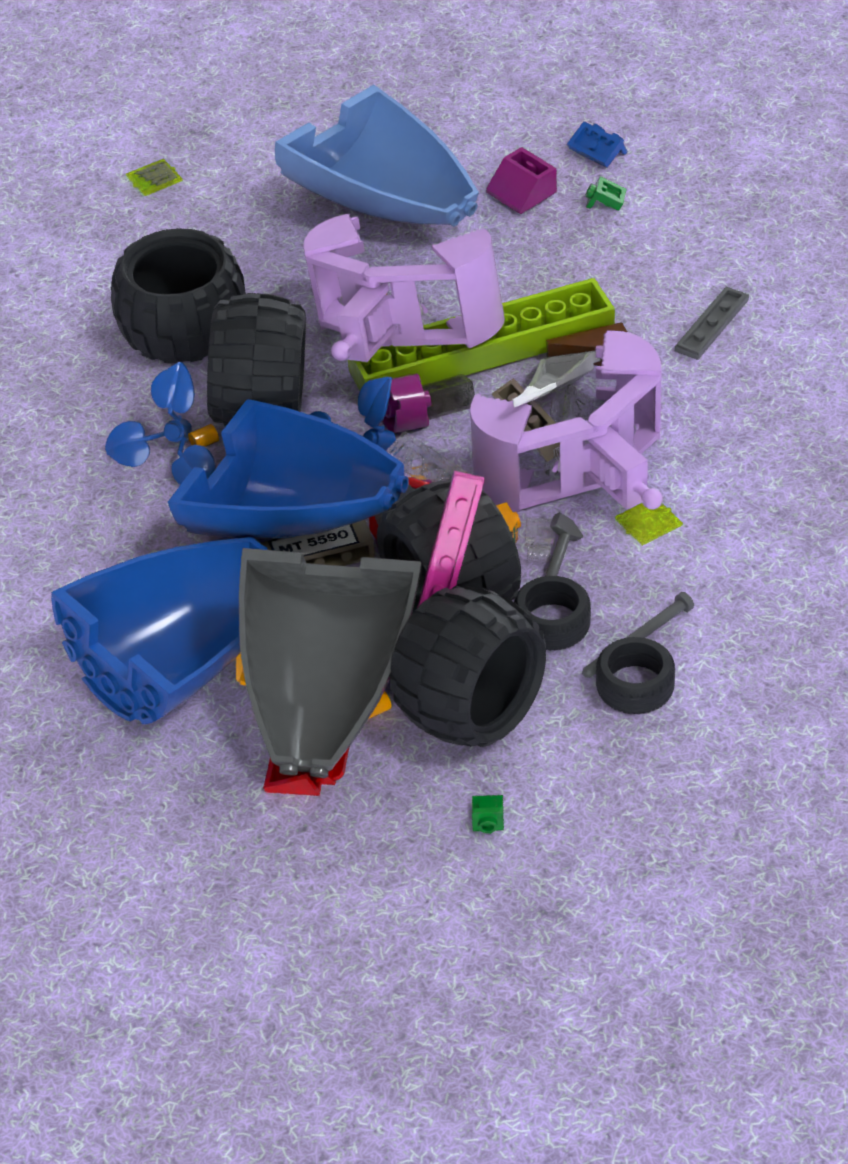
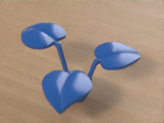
(169, 390)
(373, 405)

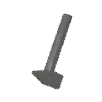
(567, 531)

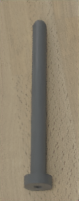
(682, 602)

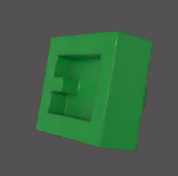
(605, 192)
(487, 813)

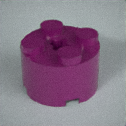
(407, 405)

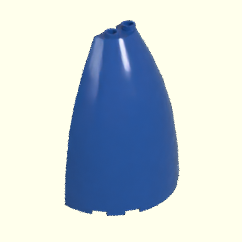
(287, 478)
(155, 625)

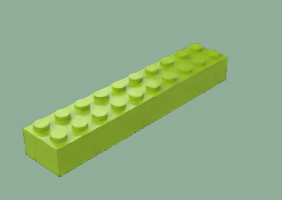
(523, 335)

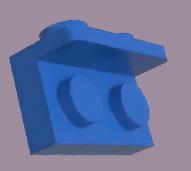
(596, 144)

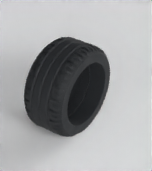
(557, 591)
(635, 697)

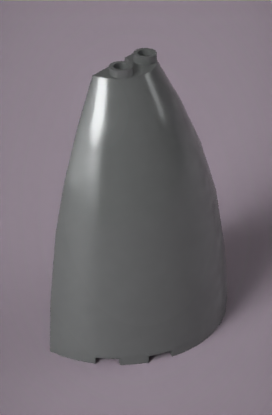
(318, 649)

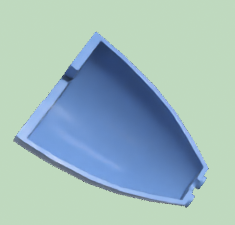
(380, 164)

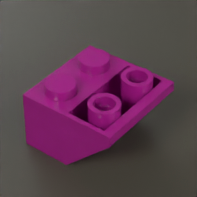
(523, 180)

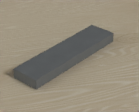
(711, 323)

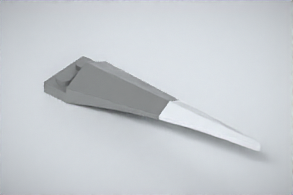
(556, 373)

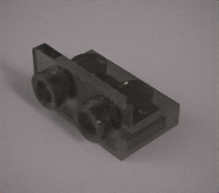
(449, 396)

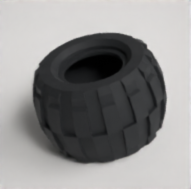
(168, 292)
(255, 354)
(491, 553)
(468, 666)

